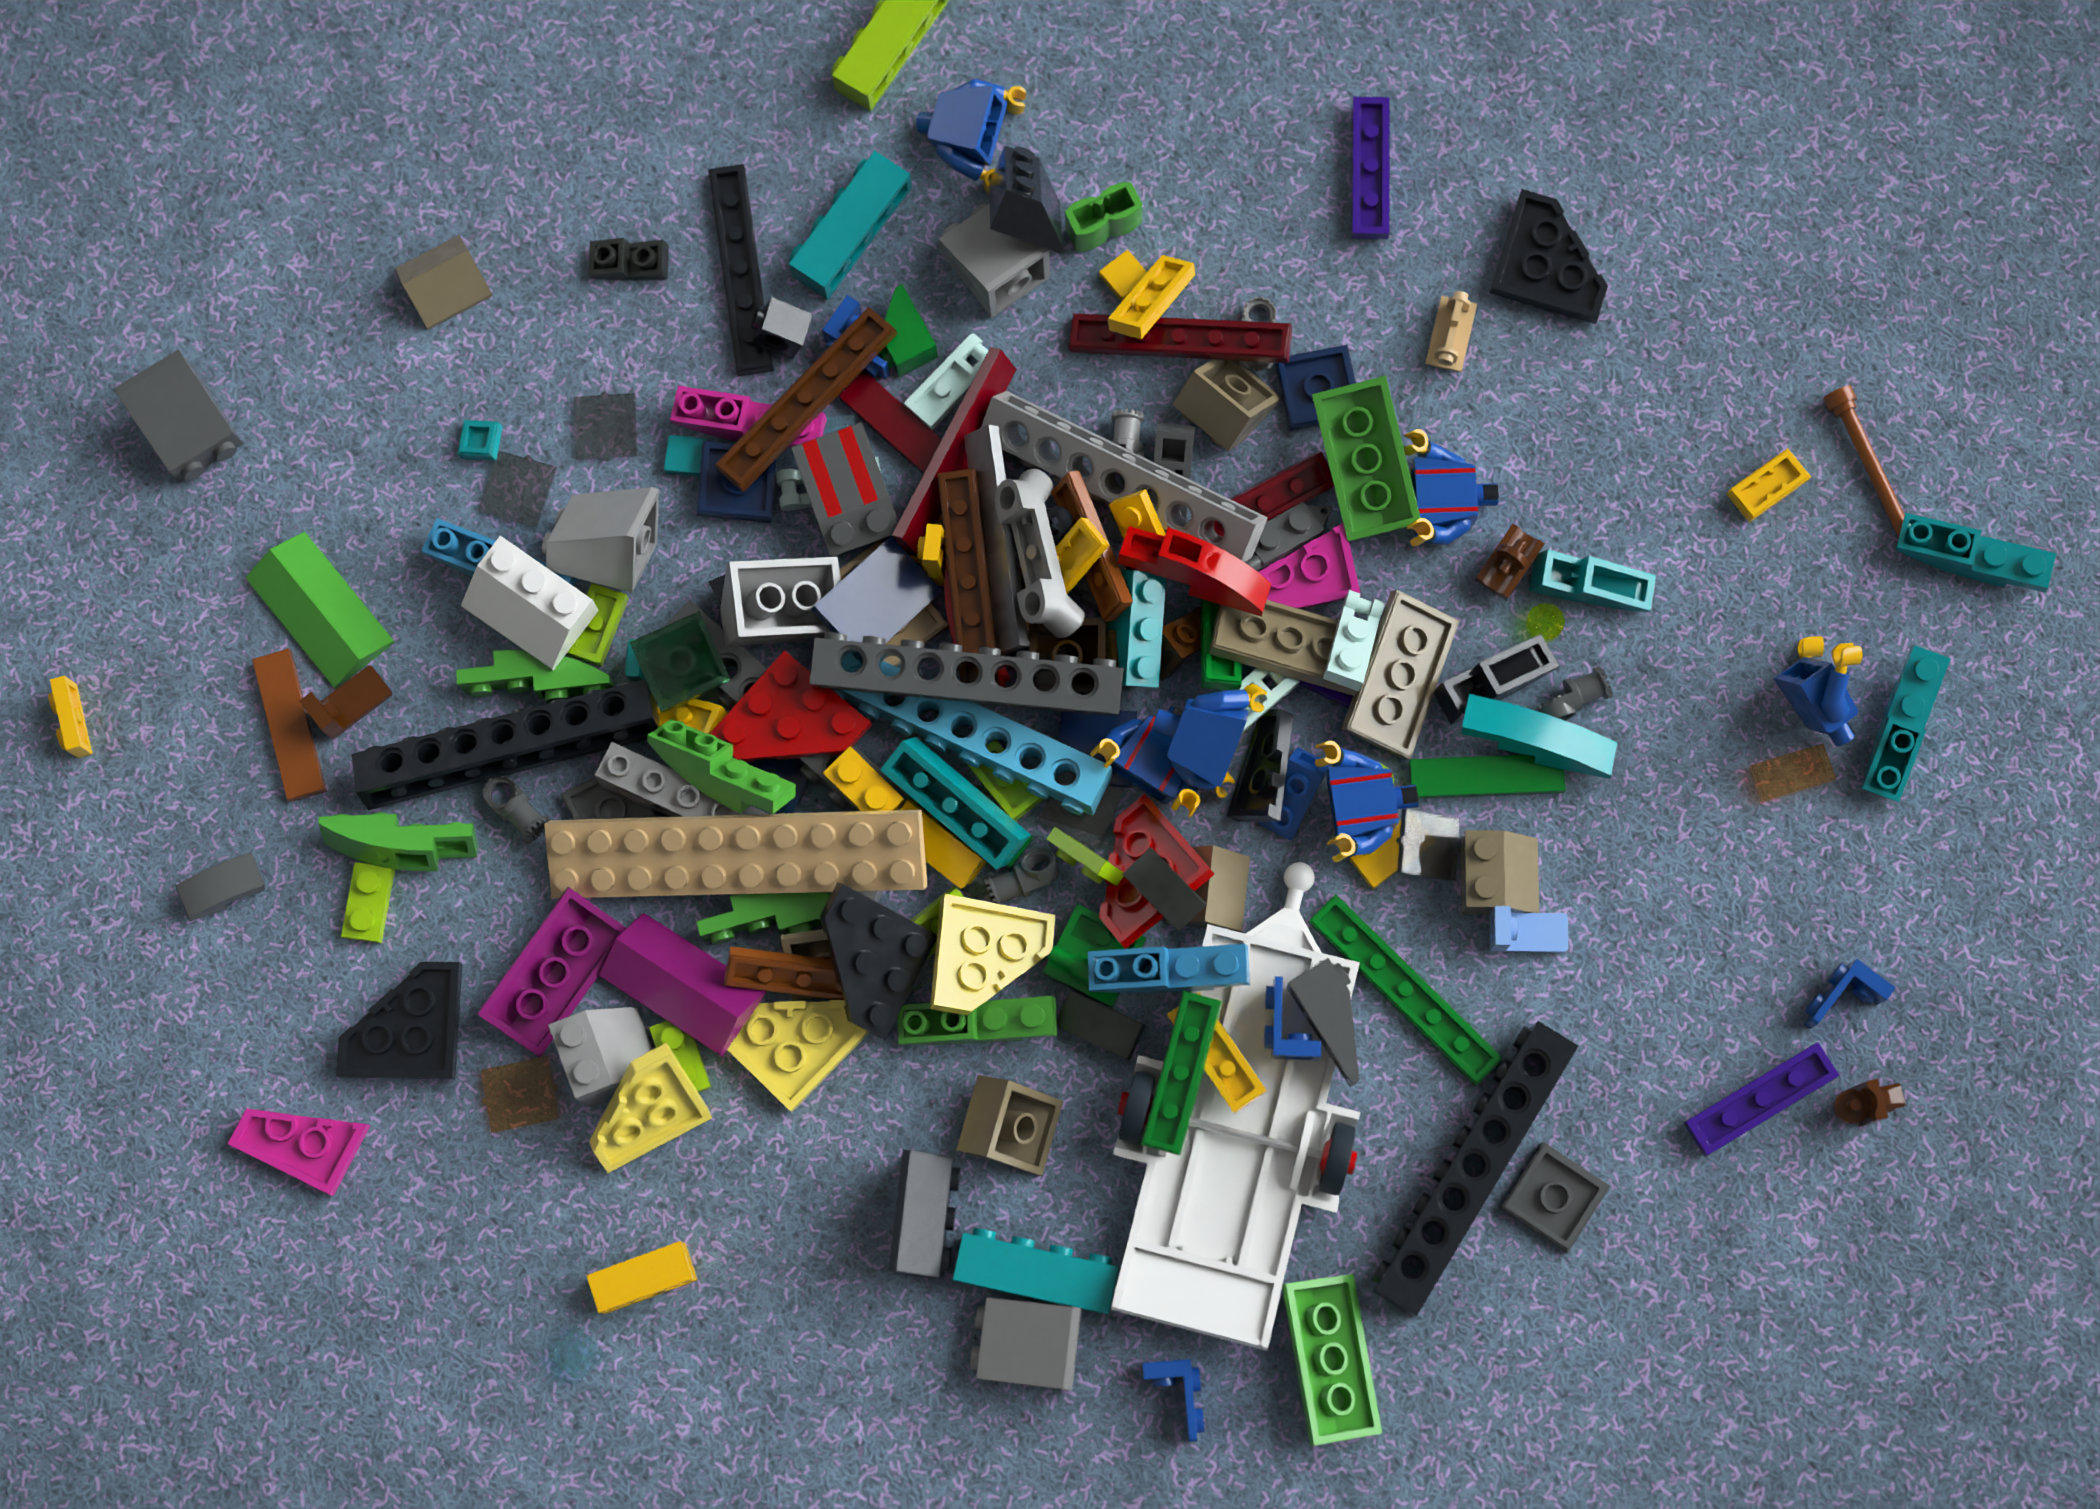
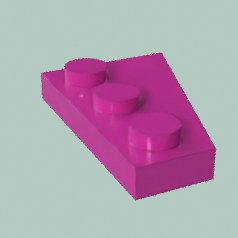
(1315, 573)
(301, 1146)

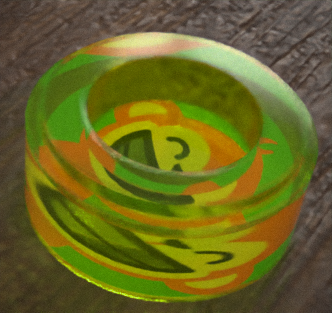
(1545, 620)

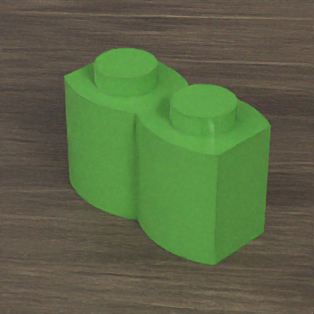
(1096, 218)

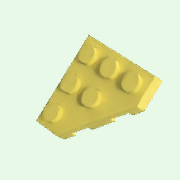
(984, 950)
(795, 1046)
(647, 1109)

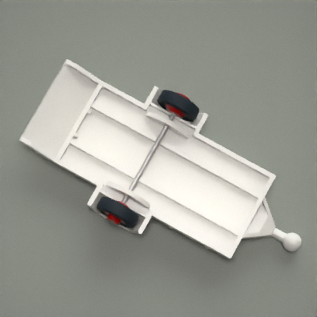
(1224, 1214)

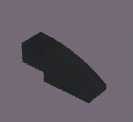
(1496, 676)

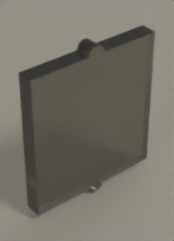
(605, 426)
(517, 489)
(1085, 827)
(1428, 845)

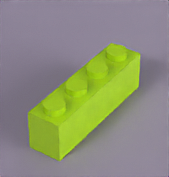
(883, 48)

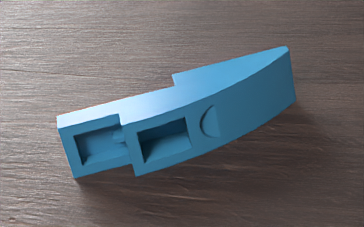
(462, 548)
(1168, 969)

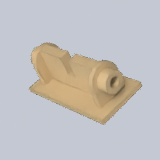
(1451, 332)

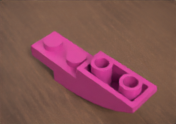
(727, 414)

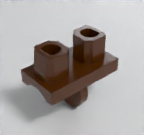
(1509, 562)
(1868, 1102)

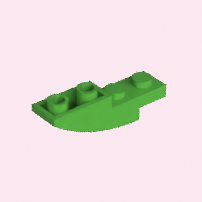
(519, 670)
(712, 769)
(384, 843)
(757, 911)
(991, 1022)

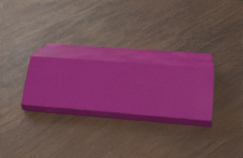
(552, 971)
(679, 983)

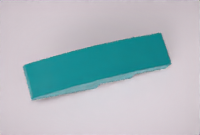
(1540, 735)

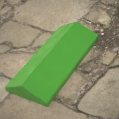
(1366, 458)
(319, 608)
(1331, 1359)

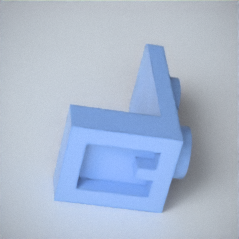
(1527, 931)

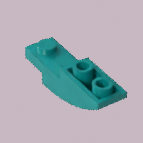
(1974, 556)
(1904, 723)

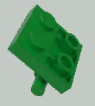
(1070, 956)

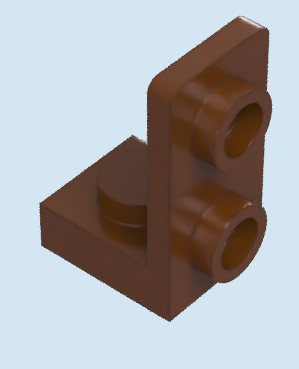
(1179, 642)
(348, 702)

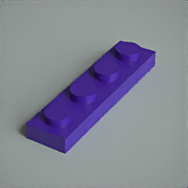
(1370, 167)
(1761, 1099)

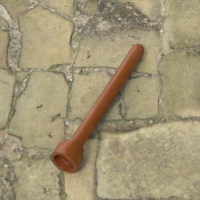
(1843, 404)

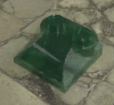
(680, 662)

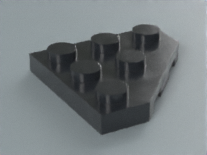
(1548, 262)
(873, 957)
(408, 1030)

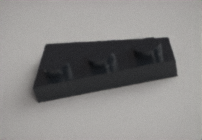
(1263, 773)

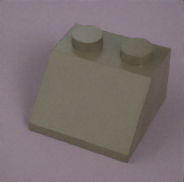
(1225, 401)
(1498, 871)
(1009, 1124)

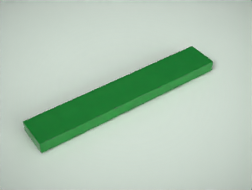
(1405, 990)

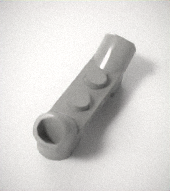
(1045, 597)

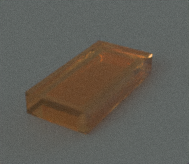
(1792, 773)

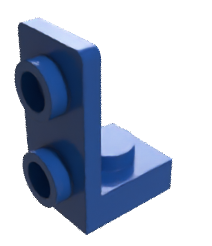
(842, 318)
(1300, 787)
(1866, 986)
(1299, 1045)
(1164, 1374)

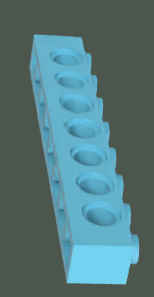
(987, 726)

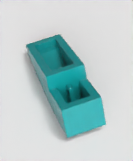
(1591, 581)

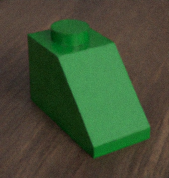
(913, 342)

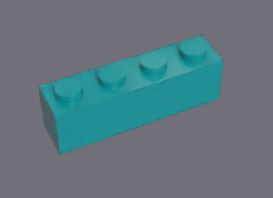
(850, 224)
(955, 802)
(1036, 1273)

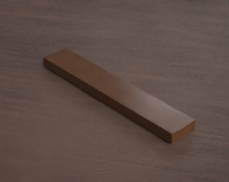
(805, 399)
(967, 565)

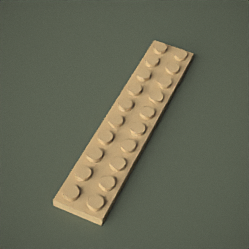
(737, 854)

